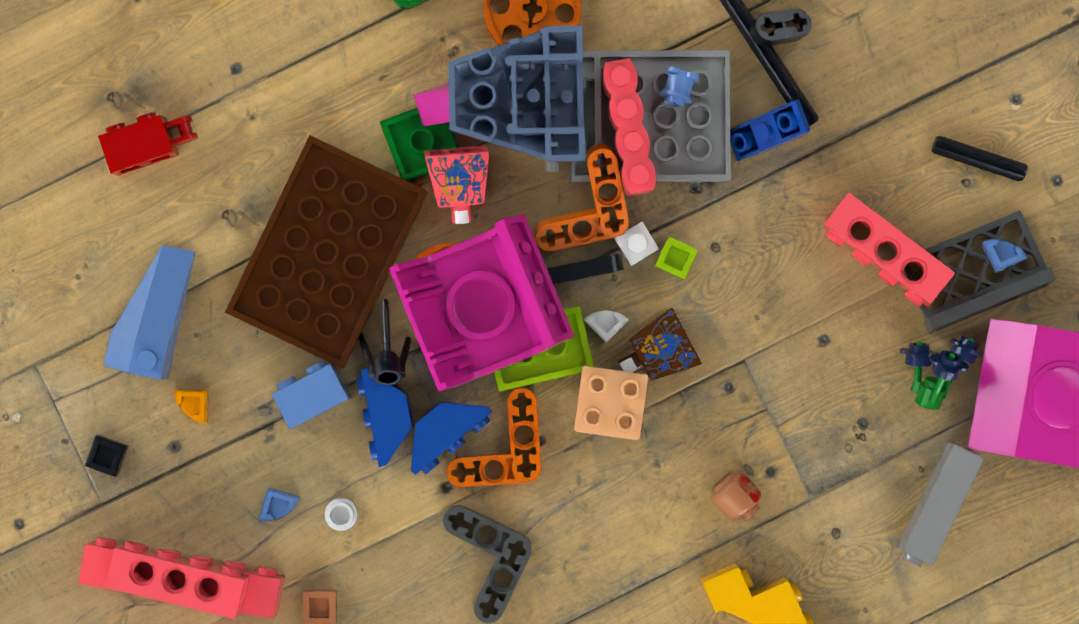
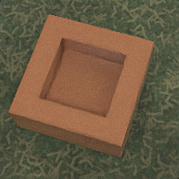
(319, 606)

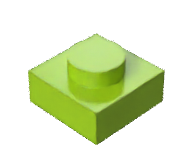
(676, 258)

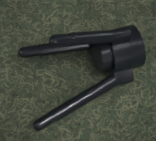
(386, 367)

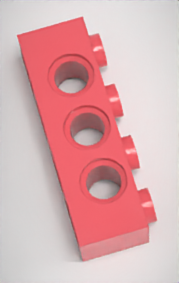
(881, 232)
(125, 577)

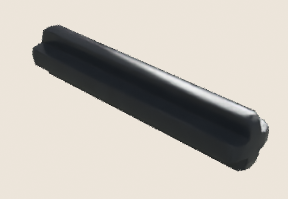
(979, 158)

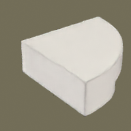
(606, 323)

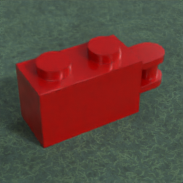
(143, 142)

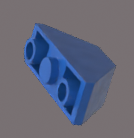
(769, 130)
(387, 415)
(444, 430)

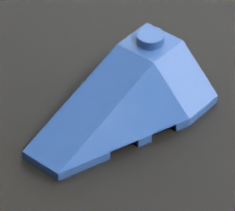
(150, 324)

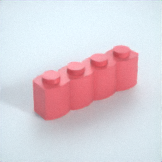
(626, 119)

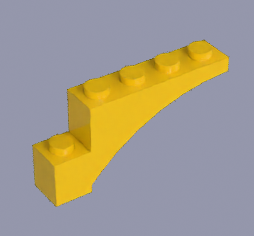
(769, 604)

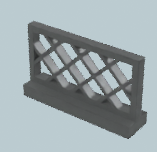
(994, 294)

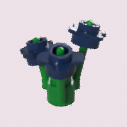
(946, 366)

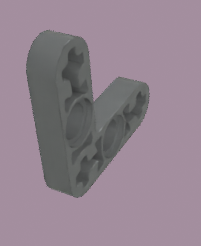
(499, 548)

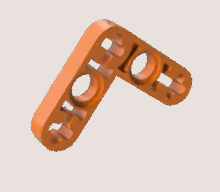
(595, 216)
(508, 460)

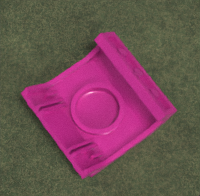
(482, 304)
(1028, 394)

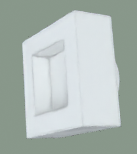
(636, 243)

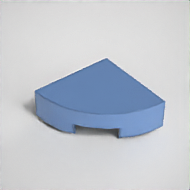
(1003, 254)
(277, 504)

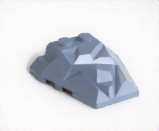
(523, 94)

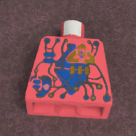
(458, 179)

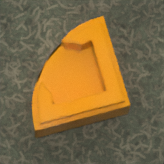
(193, 403)

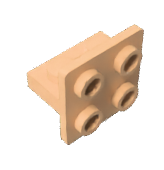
(611, 403)

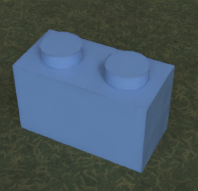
(311, 394)

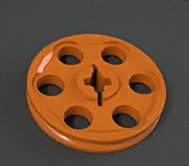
(519, 18)

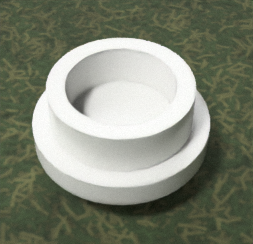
(341, 514)

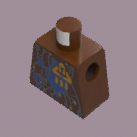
(661, 348)

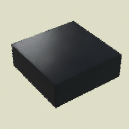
(106, 455)

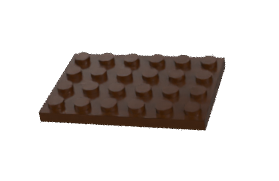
(326, 252)

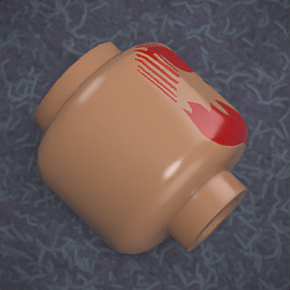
(736, 496)

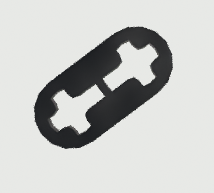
(779, 20)

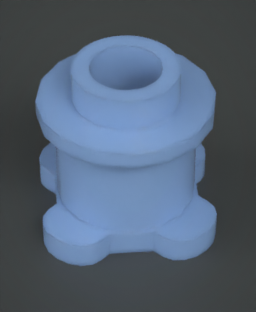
(678, 86)

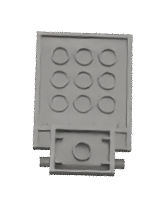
(684, 141)

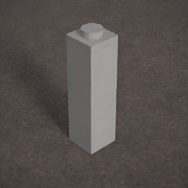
(939, 504)

